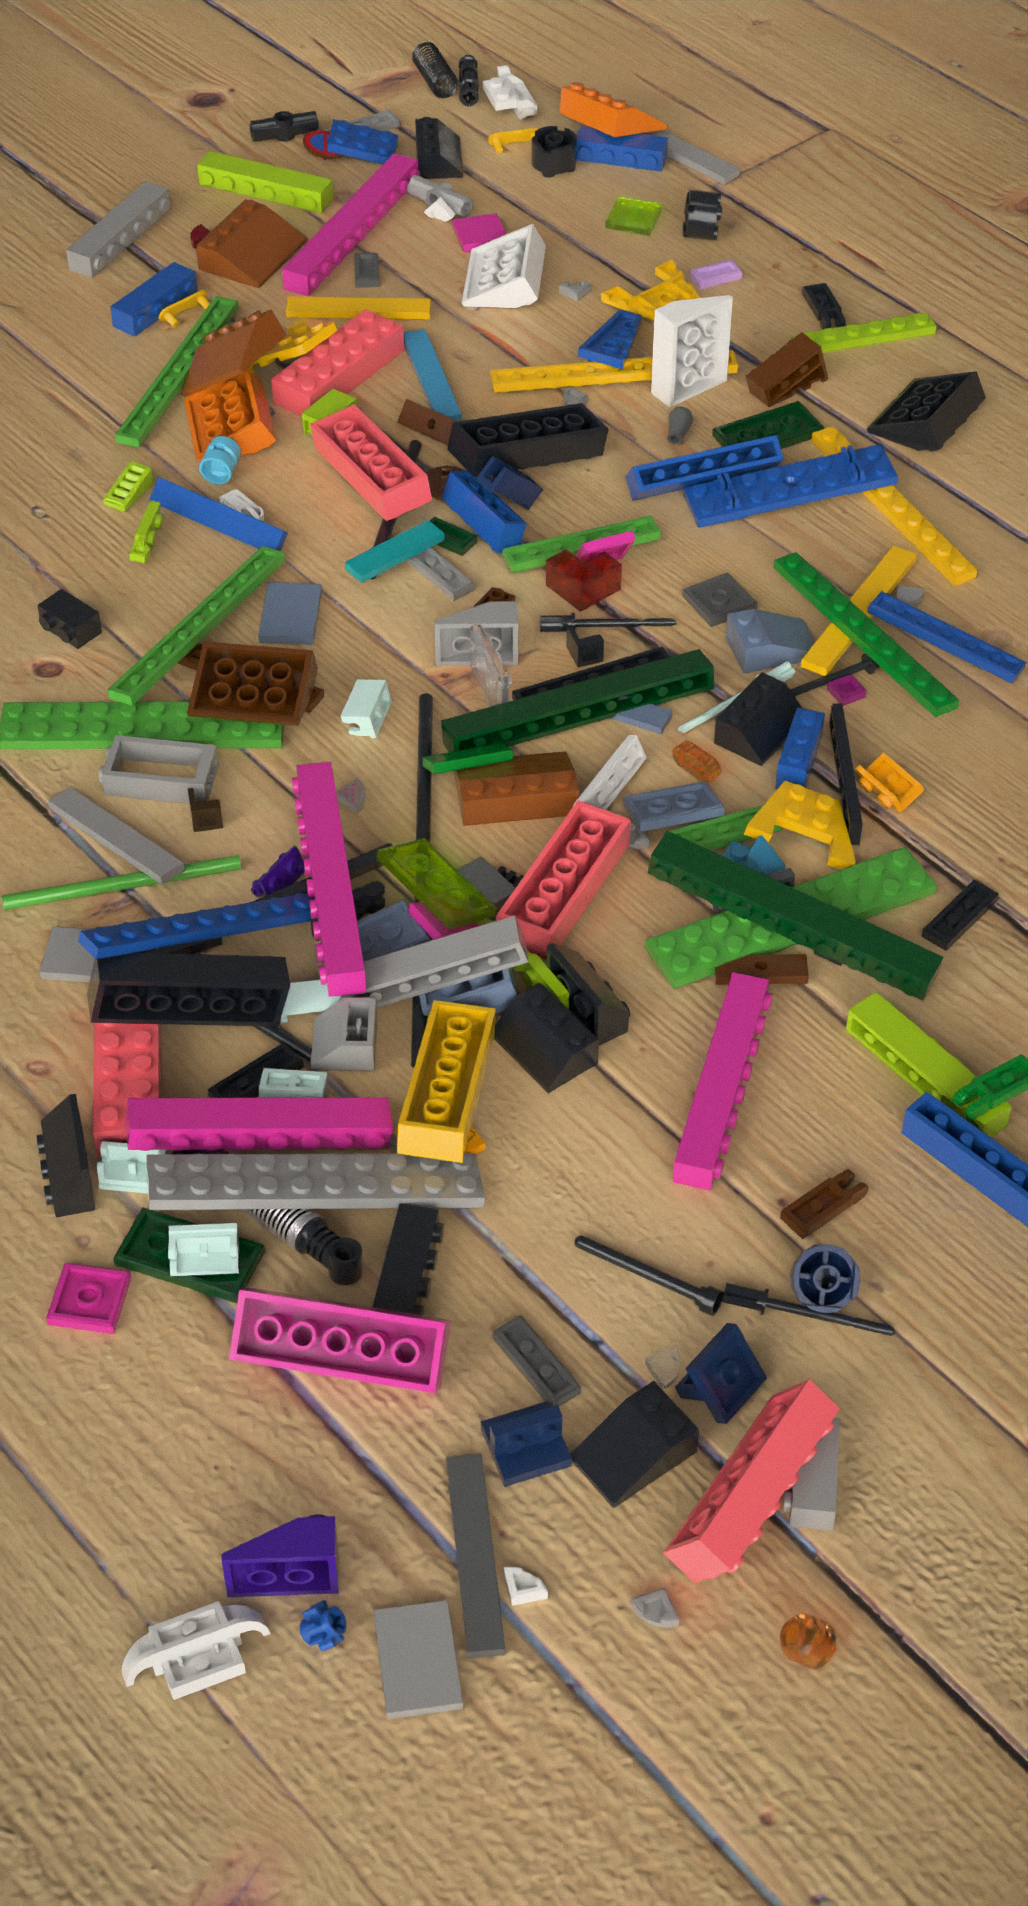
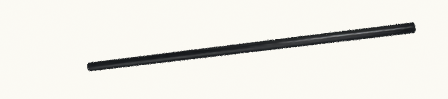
(423, 830)

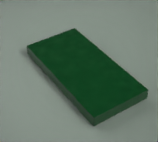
(789, 422)
(147, 1253)

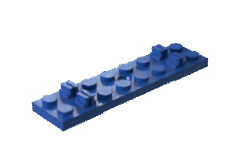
(769, 489)

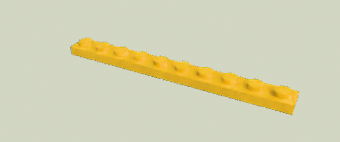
(577, 374)
(906, 518)

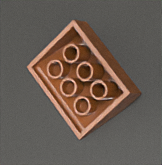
(249, 245)
(232, 350)
(517, 789)

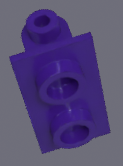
(280, 874)

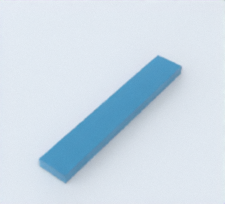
(431, 374)

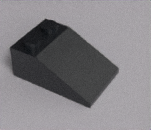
(636, 1444)

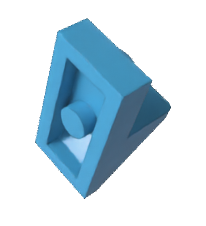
(758, 857)

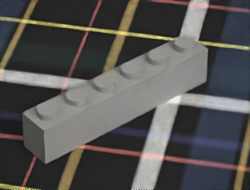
(118, 229)
(444, 962)

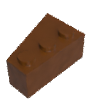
(788, 370)

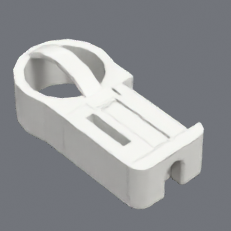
(241, 503)

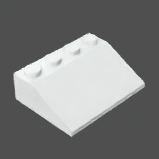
(505, 271)
(690, 347)

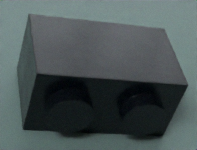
(69, 619)

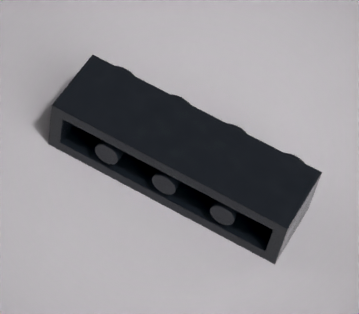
(409, 1259)

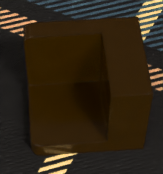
(204, 814)

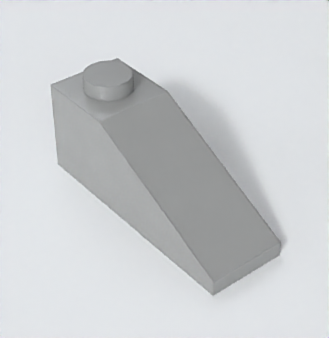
(815, 1492)

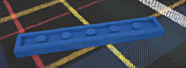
(217, 516)
(946, 637)

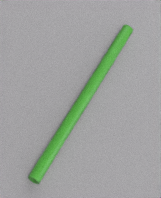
(115, 883)

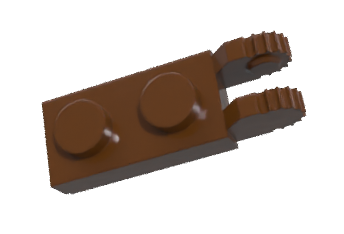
(822, 1203)

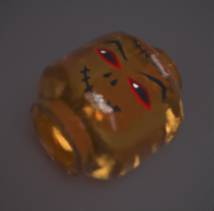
(808, 1641)

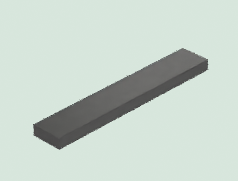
(475, 1557)

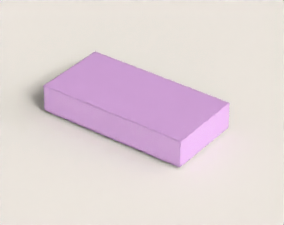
(715, 274)

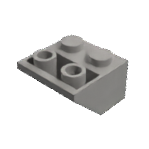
(346, 1036)

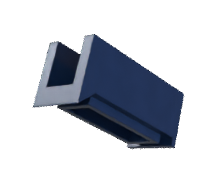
(509, 482)

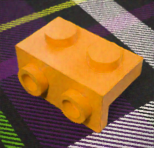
(890, 783)

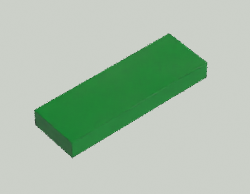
(467, 758)

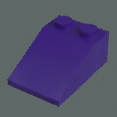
(286, 1561)

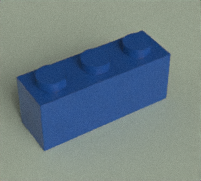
(800, 747)

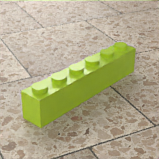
(265, 181)
(918, 1058)

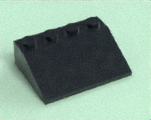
(929, 410)

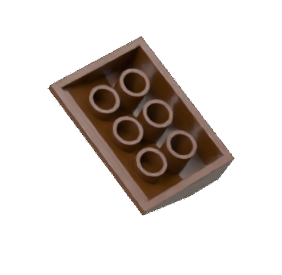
(253, 683)

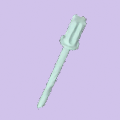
(781, 673)

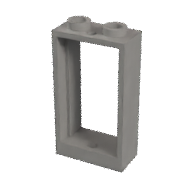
(157, 786)

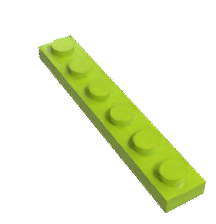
(873, 332)

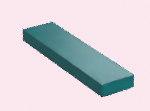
(394, 551)

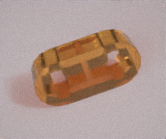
(696, 761)

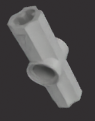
(430, 192)

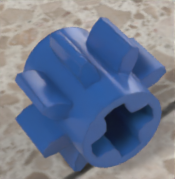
(323, 1626)

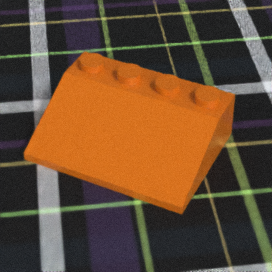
(604, 112)
(232, 410)

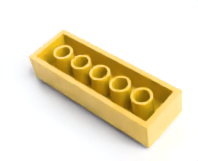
(446, 1081)

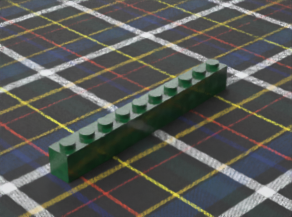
(580, 703)
(795, 915)

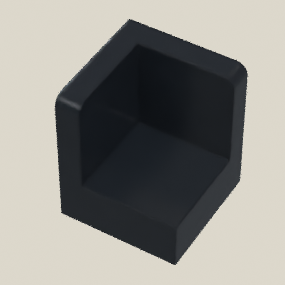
(585, 650)

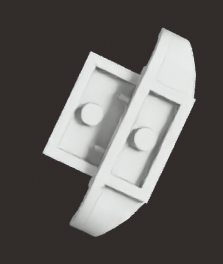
(510, 92)
(194, 1648)

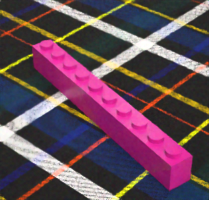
(349, 225)
(329, 880)

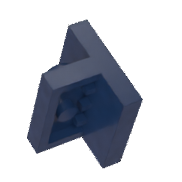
(723, 1374)
(527, 1443)

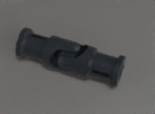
(468, 80)

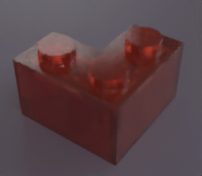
(583, 582)

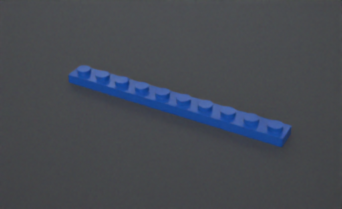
(195, 926)

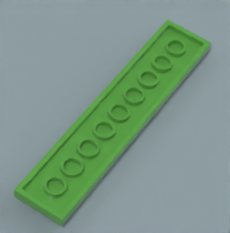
(96, 724)
(860, 890)

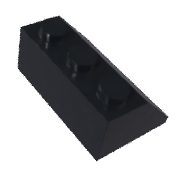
(437, 150)
(757, 719)
(589, 996)
(546, 1038)
(65, 1160)

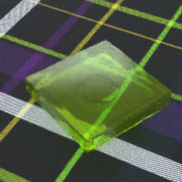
(633, 216)

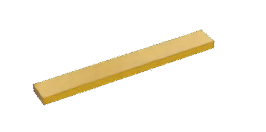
(883, 578)

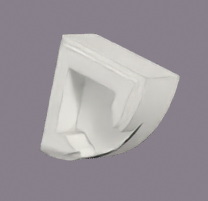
(440, 210)
(523, 1586)

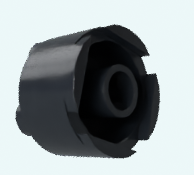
(553, 151)
(701, 214)

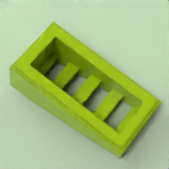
(133, 473)

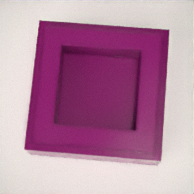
(846, 689)

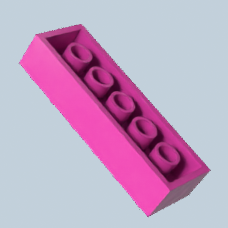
(340, 1339)

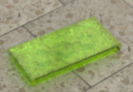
(436, 883)

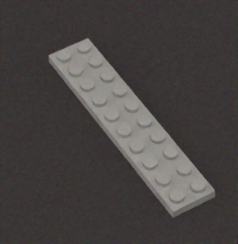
(310, 1181)

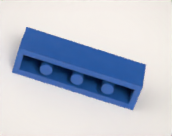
(630, 151)
(144, 304)
(483, 511)

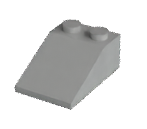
(496, 619)

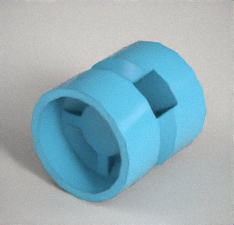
(220, 460)

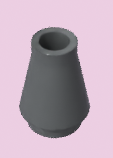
(679, 422)

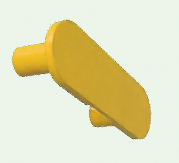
(503, 138)
(168, 314)

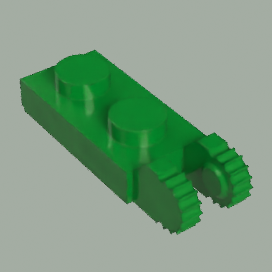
(994, 1087)

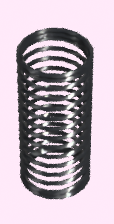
(425, 70)

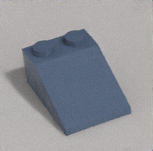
(766, 639)
(490, 991)

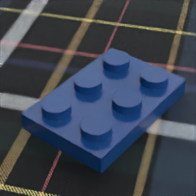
(361, 142)

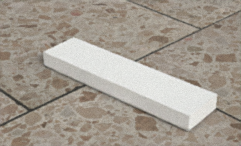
(614, 774)

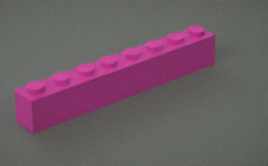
(721, 1082)
(257, 1123)

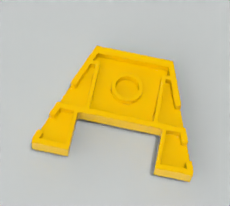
(645, 303)
(303, 337)
(807, 814)

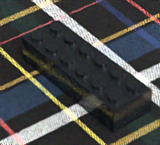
(528, 438)
(188, 989)

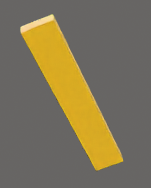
(351, 306)

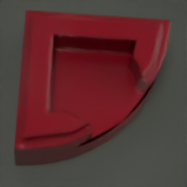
(198, 234)

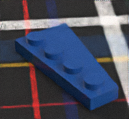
(612, 340)

